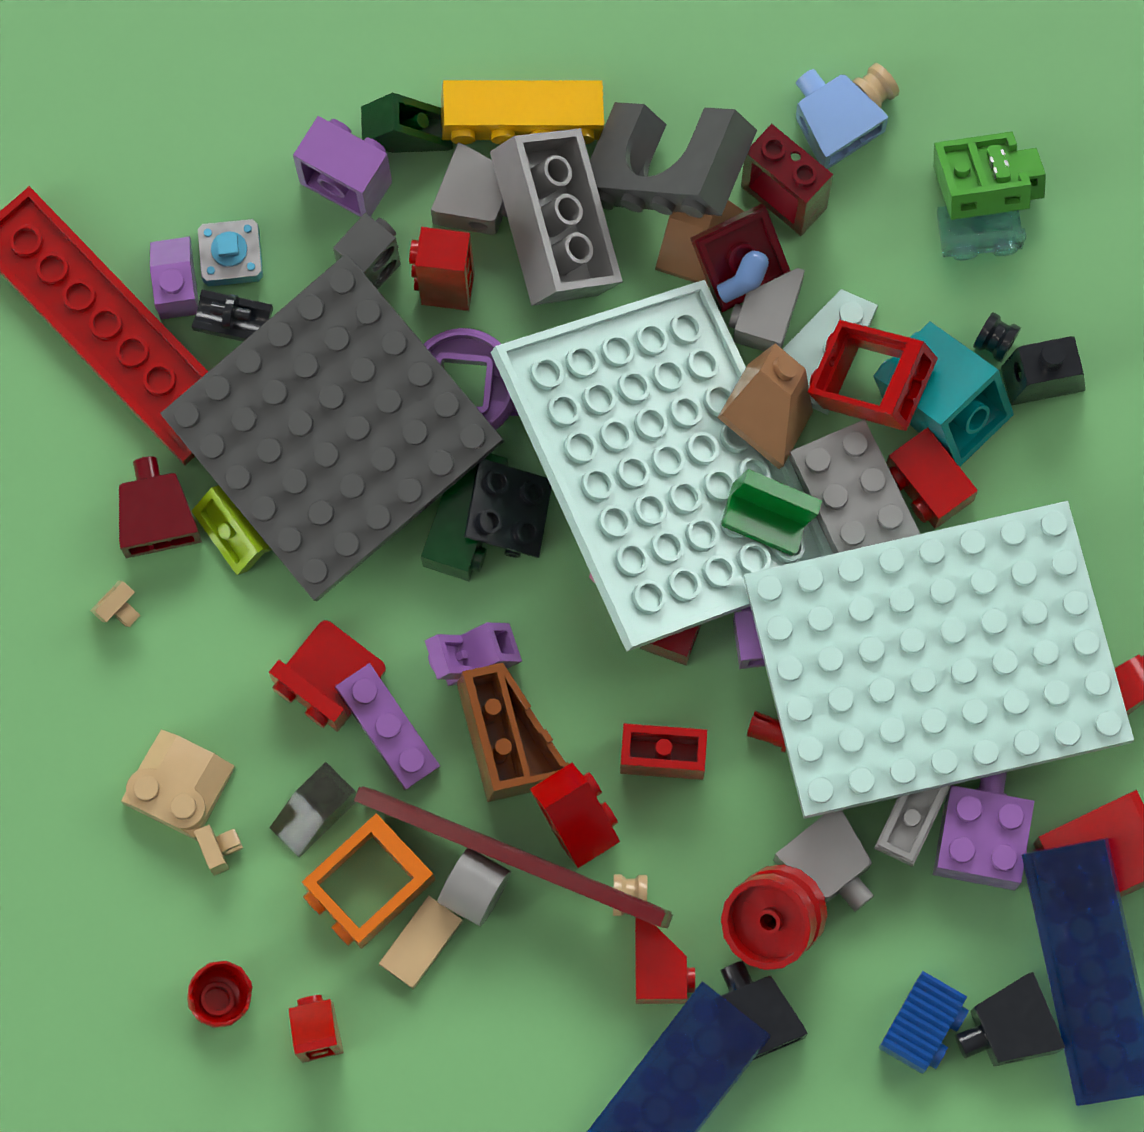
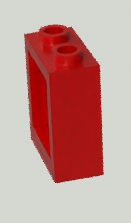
(903, 390)

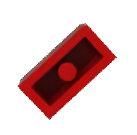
(930, 479)
(663, 751)
(576, 815)

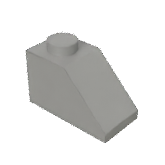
(767, 312)

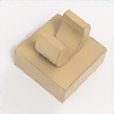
(115, 604)
(217, 847)

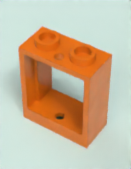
(398, 851)

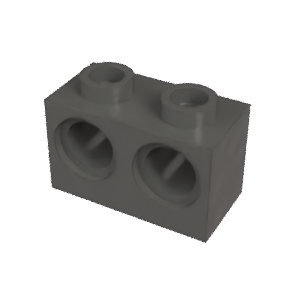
(371, 247)

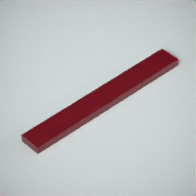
(514, 857)

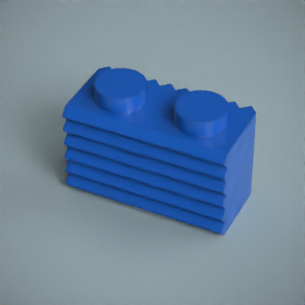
(924, 1022)

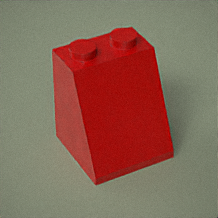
(1122, 824)

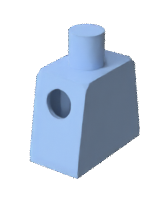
(836, 117)

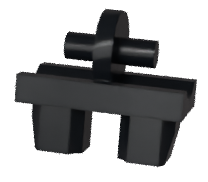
(229, 315)

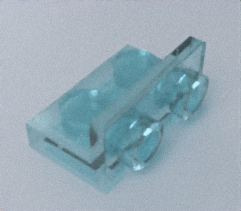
(980, 234)

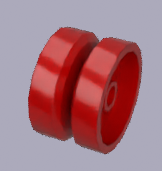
(774, 917)

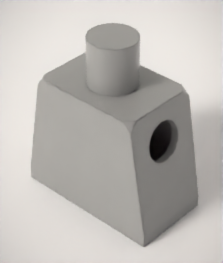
(469, 194)
(832, 858)

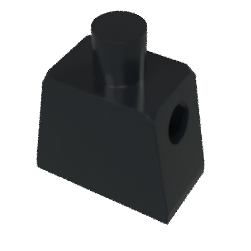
(1046, 371)
(764, 1005)
(1012, 1025)

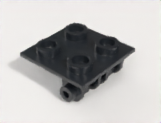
(508, 509)

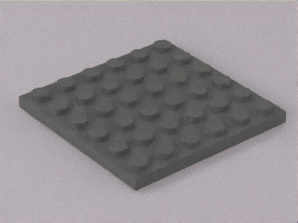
(332, 427)

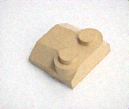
(177, 783)

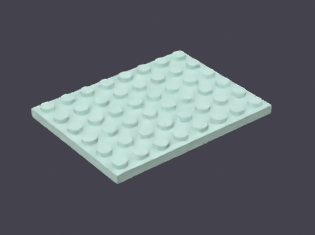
(642, 462)
(937, 659)

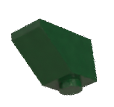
(403, 124)

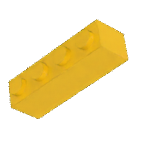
(520, 107)

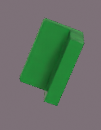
(769, 511)

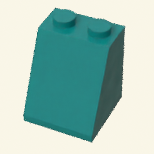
(962, 397)

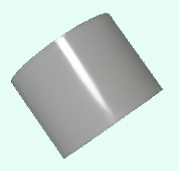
(474, 886)

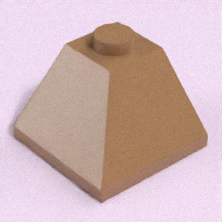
(677, 252)
(770, 404)

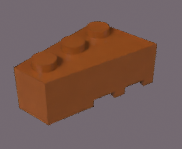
(505, 733)

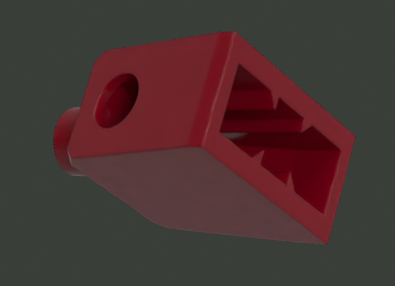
(154, 512)

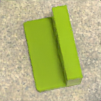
(230, 530)

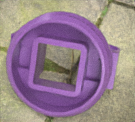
(474, 348)

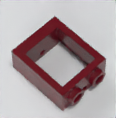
(788, 188)

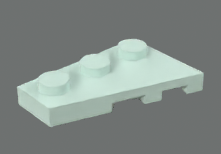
(811, 341)

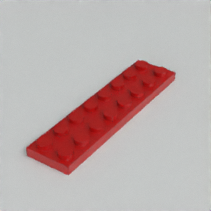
(96, 314)

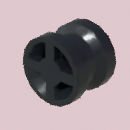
(997, 337)

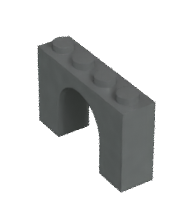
(692, 185)

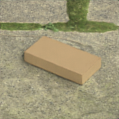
(421, 942)

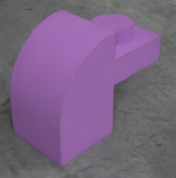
(474, 649)

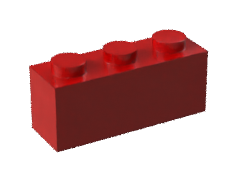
(443, 268)

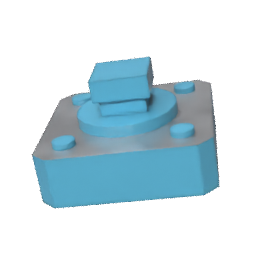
(230, 252)

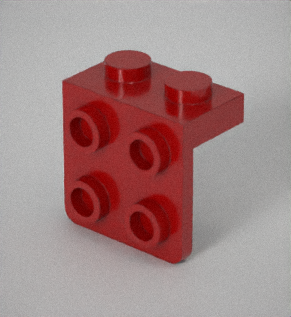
(316, 669)

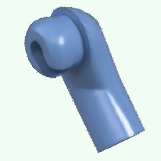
(747, 278)

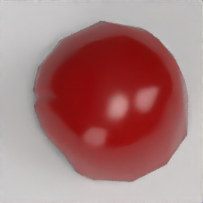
(219, 994)

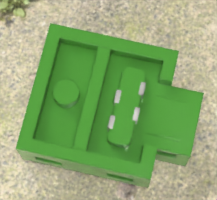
(987, 175)

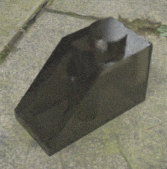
(313, 809)

